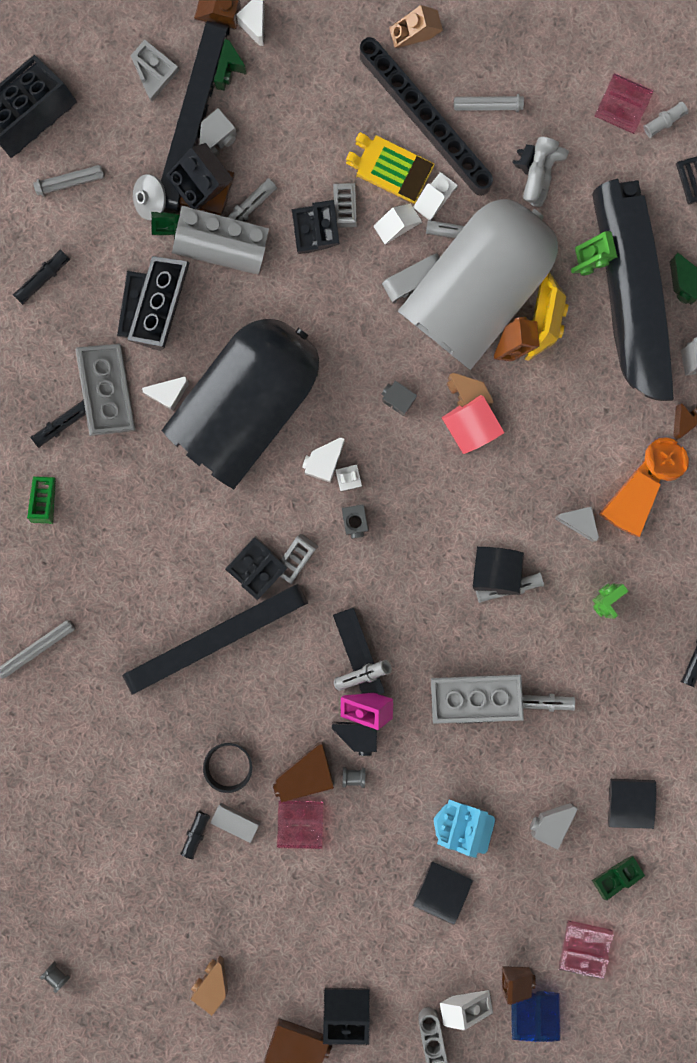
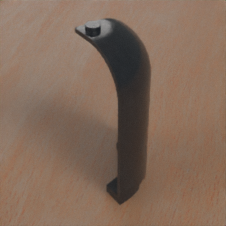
(245, 398)

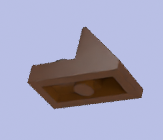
(684, 421)

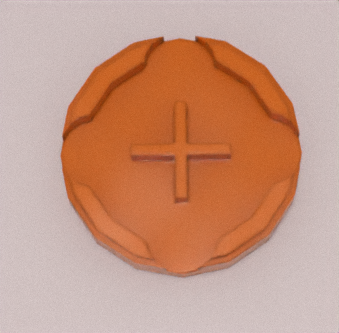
(666, 459)

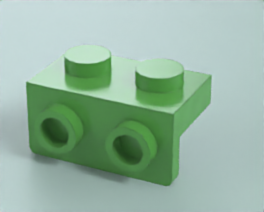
(595, 253)
(607, 596)

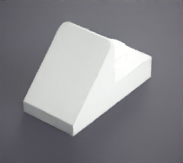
(434, 196)

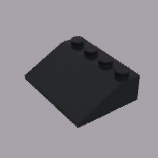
(30, 104)

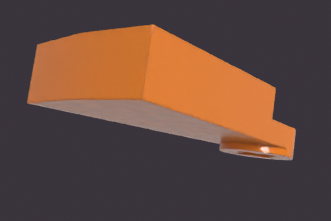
(633, 502)

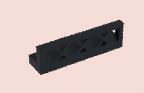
(356, 647)

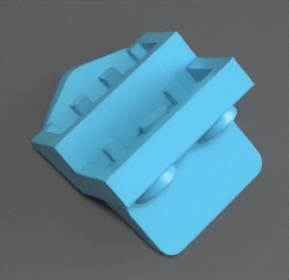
(464, 828)

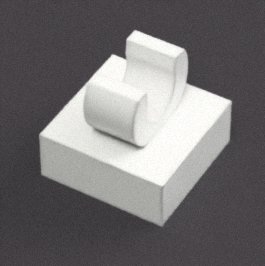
(348, 478)

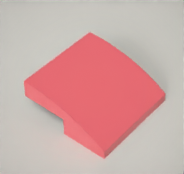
(473, 424)

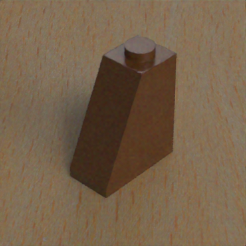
(305, 776)
(296, 1045)

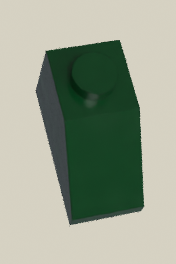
(684, 279)

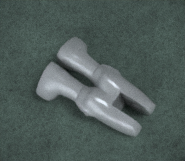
(539, 174)

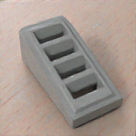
(343, 222)
(304, 541)

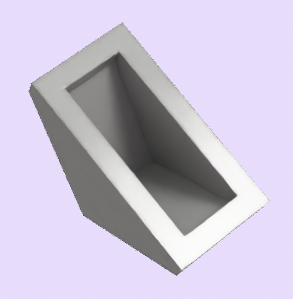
(580, 521)

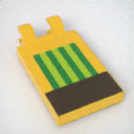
(390, 167)

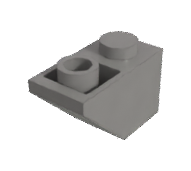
(217, 130)

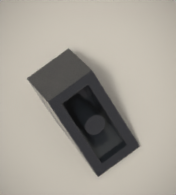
(357, 737)

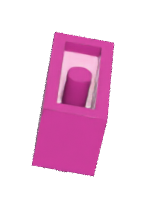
(367, 709)

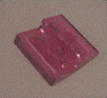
(628, 95)
(300, 814)
(581, 959)

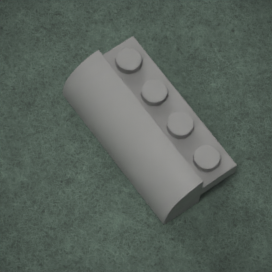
(220, 240)

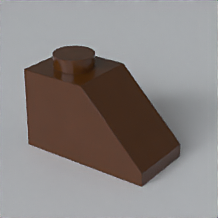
(218, 11)
(517, 983)

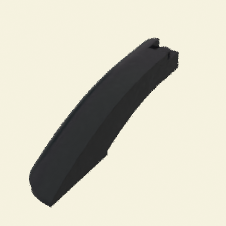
(635, 289)

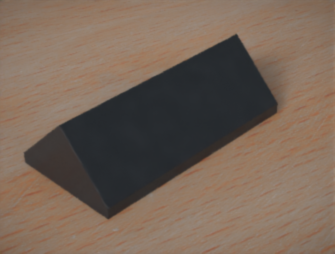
(158, 302)

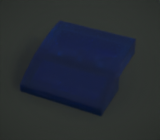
(537, 1018)

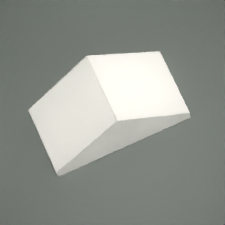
(252, 20)
(397, 222)
(168, 392)

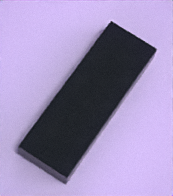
(132, 292)

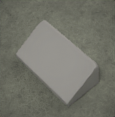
(235, 822)

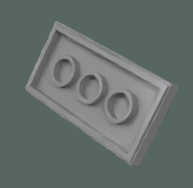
(105, 389)
(477, 699)

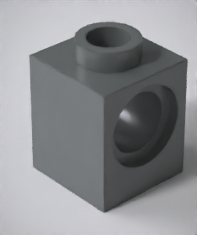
(398, 397)
(358, 511)

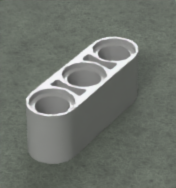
(407, 280)
(432, 1032)

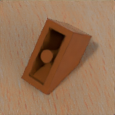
(517, 339)

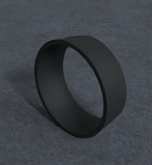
(221, 788)

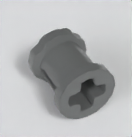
(353, 777)
(54, 977)

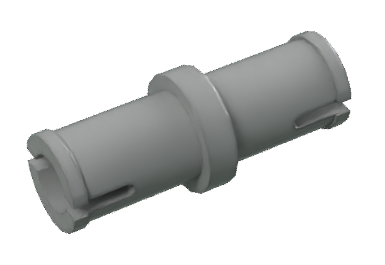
(665, 119)

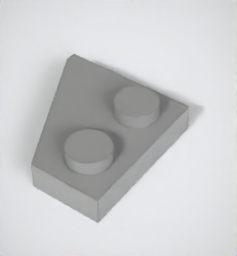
(153, 68)

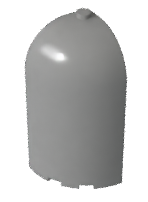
(483, 279)

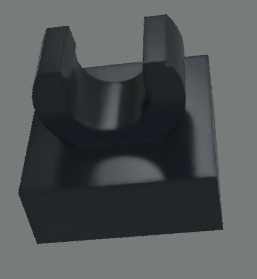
(526, 159)

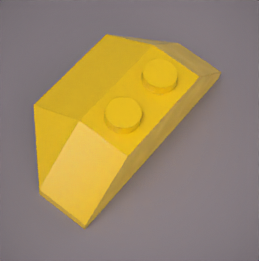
(548, 313)

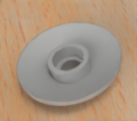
(148, 196)

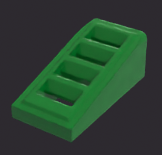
(46, 518)

